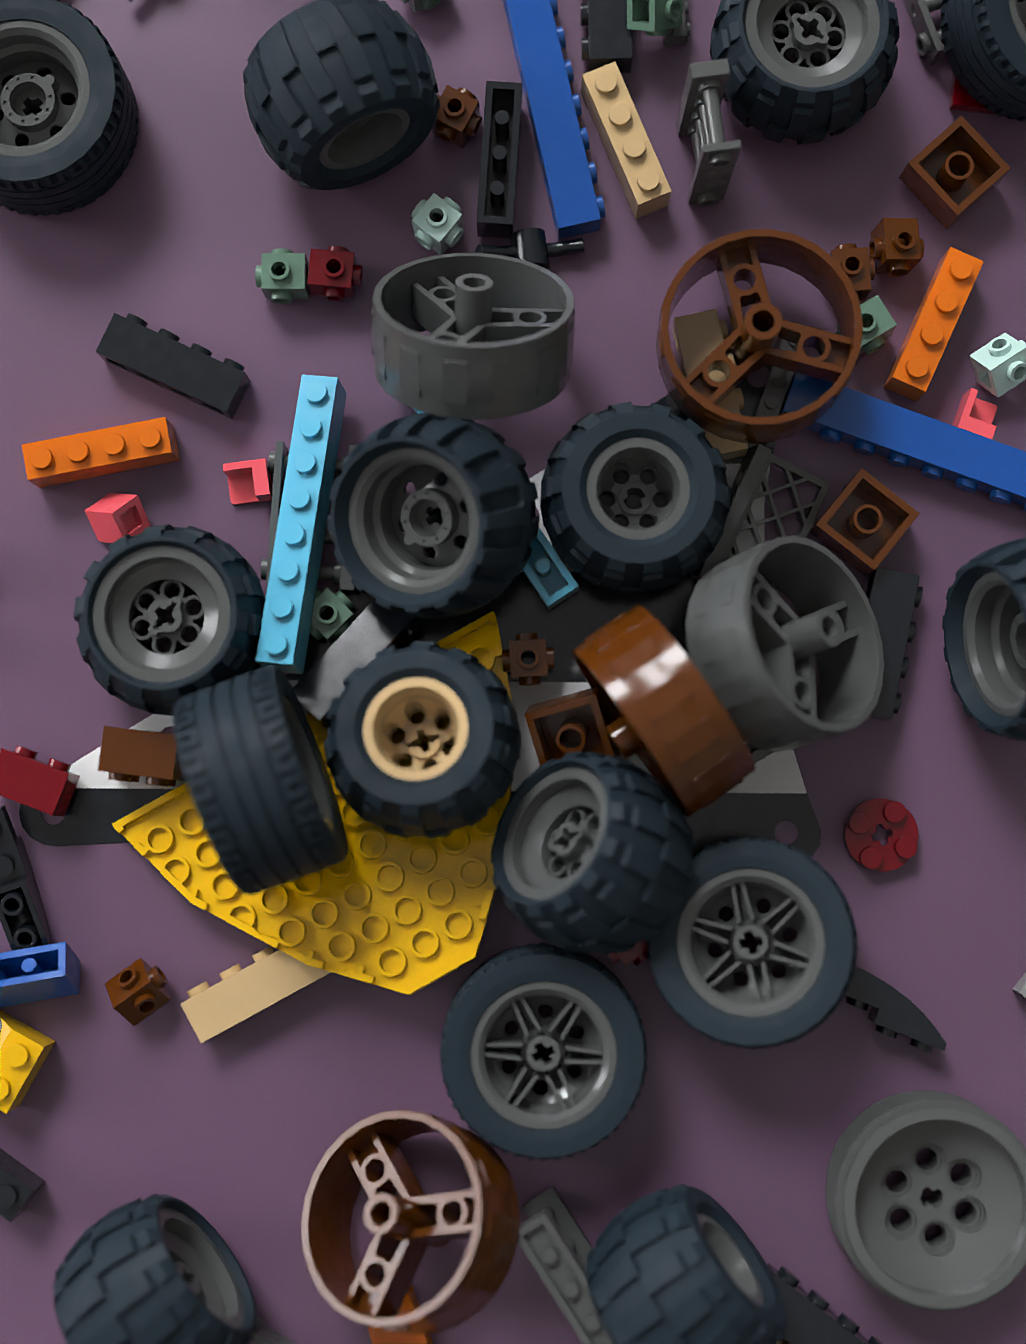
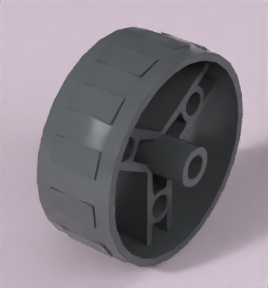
(494, 341)
(763, 654)

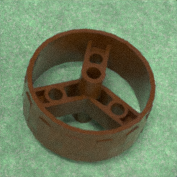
(739, 259)
(664, 710)
(371, 1158)

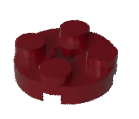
(900, 844)

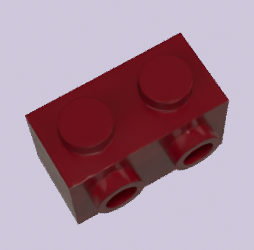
(35, 782)

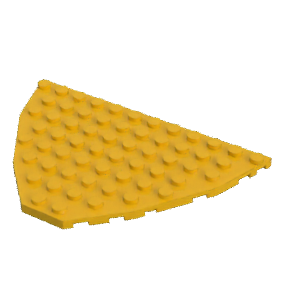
(387, 913)

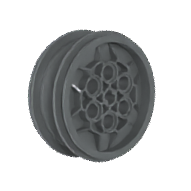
(971, 1253)

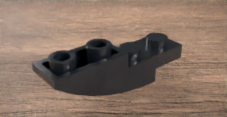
(20, 899)
(892, 1011)

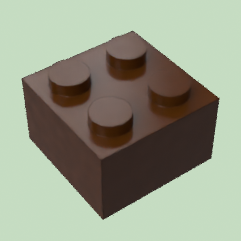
(954, 172)
(864, 522)
(570, 725)
(140, 753)

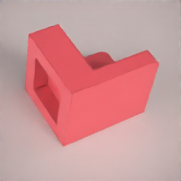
(975, 415)
(249, 481)
(117, 516)

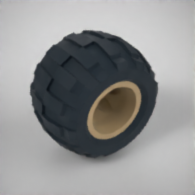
(381, 702)

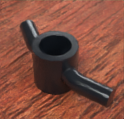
(531, 246)

